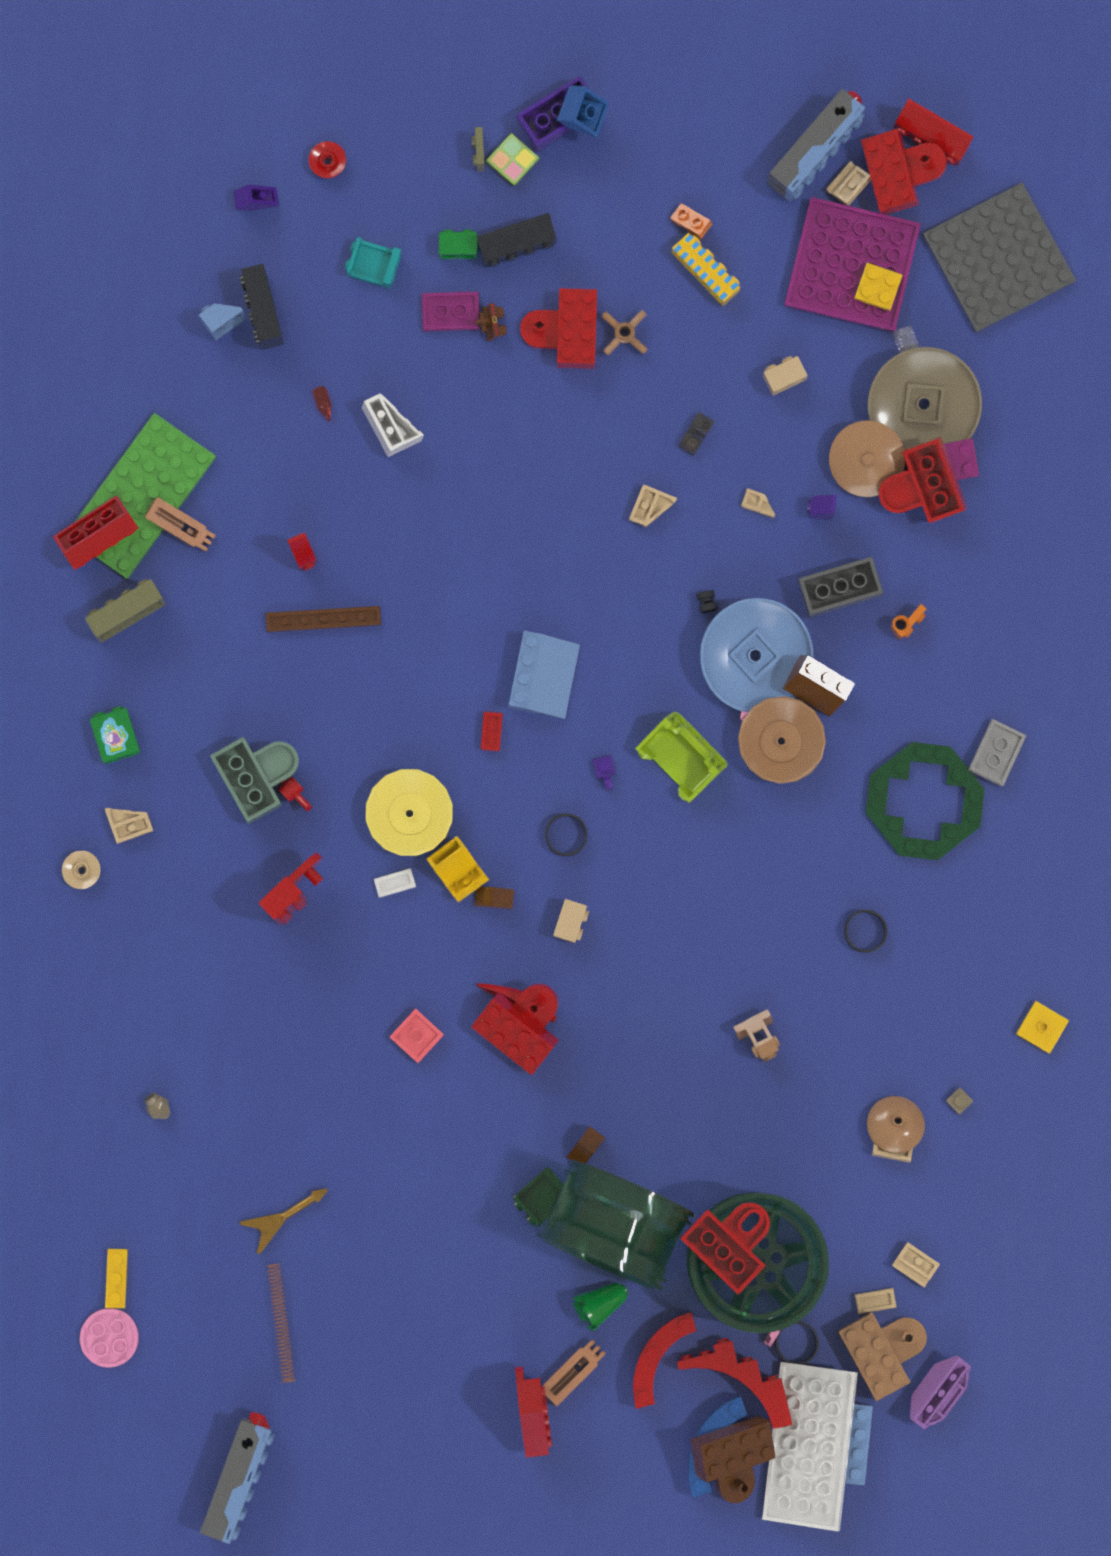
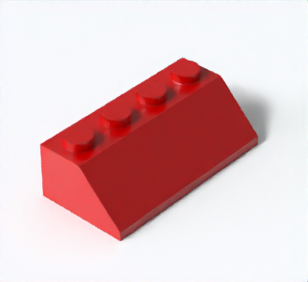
(927, 127)
(95, 532)

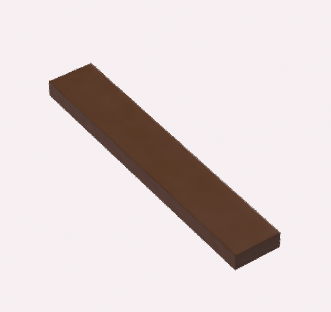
(323, 619)

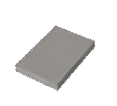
(997, 752)

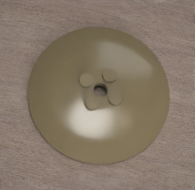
(932, 375)

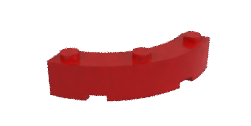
(653, 1352)

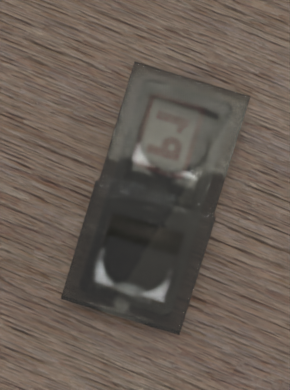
(696, 433)

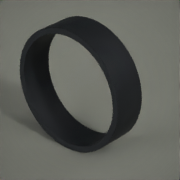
(566, 815)
(884, 925)
(813, 1354)

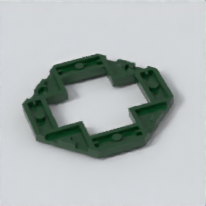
(892, 826)

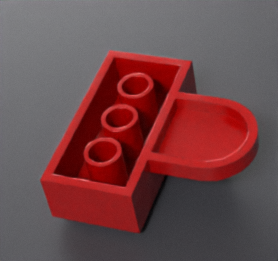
(899, 170)
(567, 329)
(926, 483)
(287, 896)
(520, 1026)
(533, 1415)

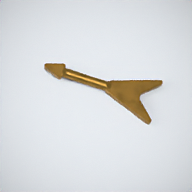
(271, 1224)

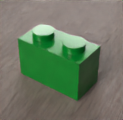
(458, 244)

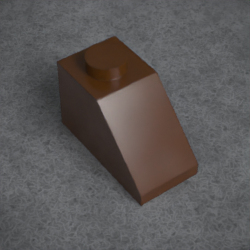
(494, 898)
(586, 1146)

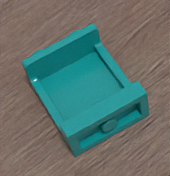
(373, 263)

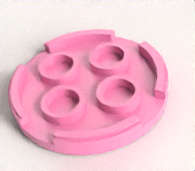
(109, 1337)

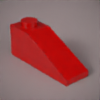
(302, 552)

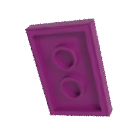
(450, 311)

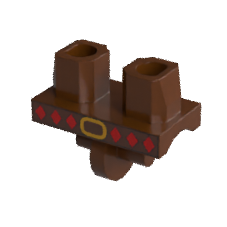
(489, 322)

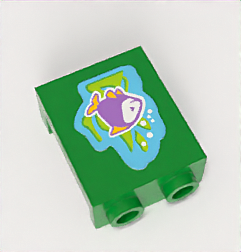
(115, 735)

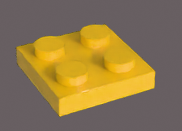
(878, 287)

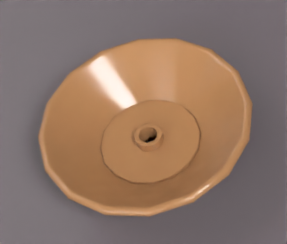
(787, 720)

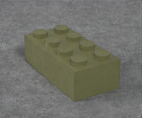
(125, 610)

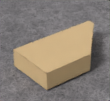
(757, 503)

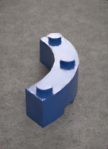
(721, 1417)

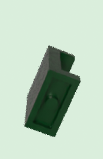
(539, 1196)

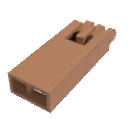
(173, 521)
(567, 1377)

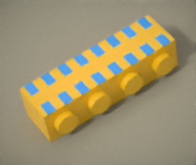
(706, 269)

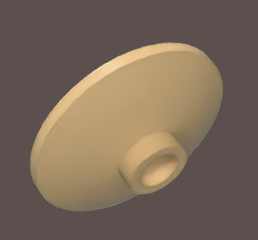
(71, 868)

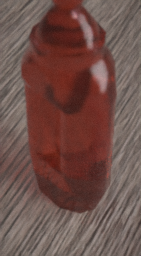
(323, 401)

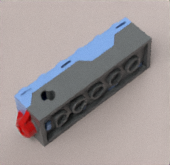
(817, 144)
(238, 1478)

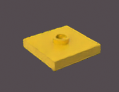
(1042, 1027)

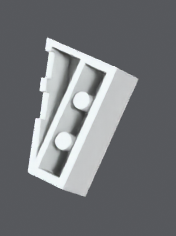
(390, 426)

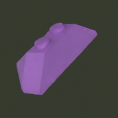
(939, 1391)

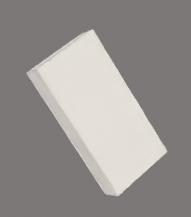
(394, 883)

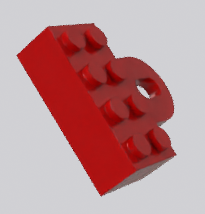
(727, 1246)

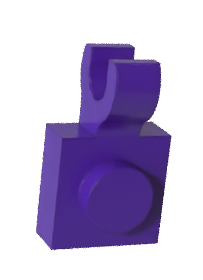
(605, 769)

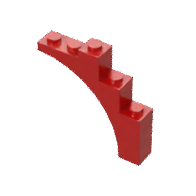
(724, 1360)

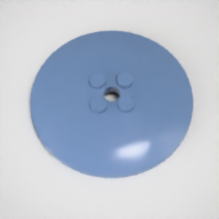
(738, 631)

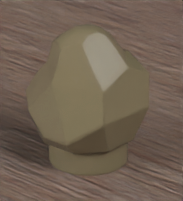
(157, 1106)

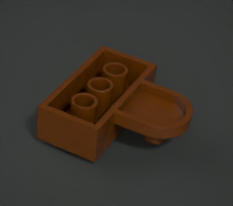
(730, 1455)

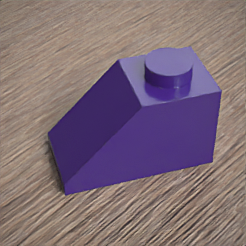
(255, 197)
(822, 507)

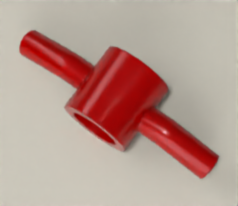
(291, 790)

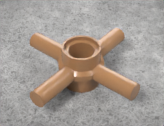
(620, 326)

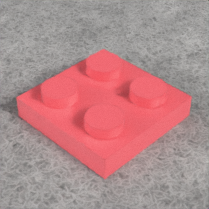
(416, 1035)

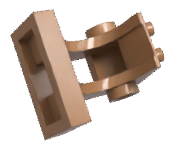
(767, 1047)

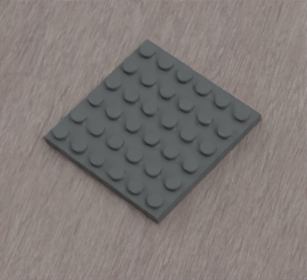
(999, 257)

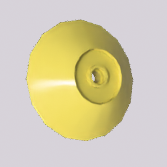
(404, 792)

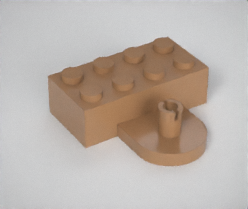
(882, 1350)

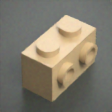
(784, 375)
(570, 921)

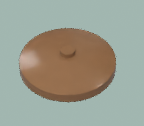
(865, 457)

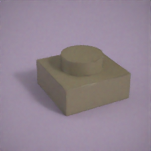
(959, 1101)

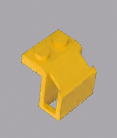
(457, 869)

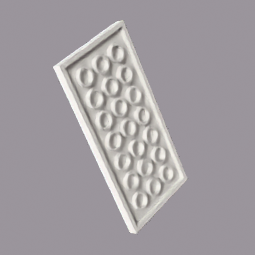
(812, 1454)

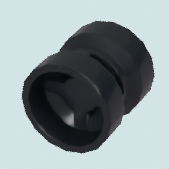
(707, 601)

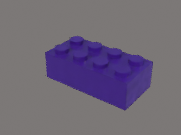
(540, 119)

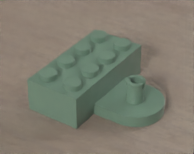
(254, 774)

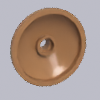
(893, 1136)

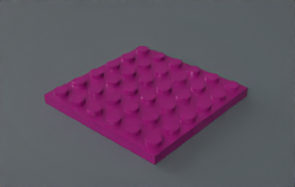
(833, 256)

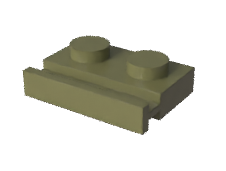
(477, 142)

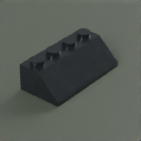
(516, 240)

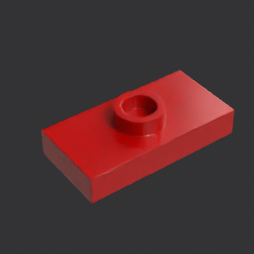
(491, 731)

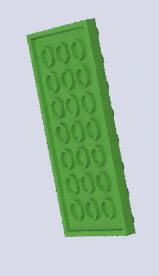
(157, 464)

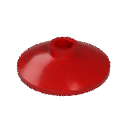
(324, 151)

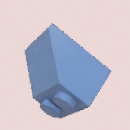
(221, 319)

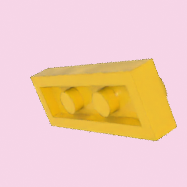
(116, 1278)

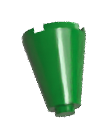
(599, 1304)

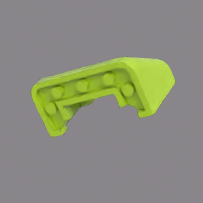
(682, 755)

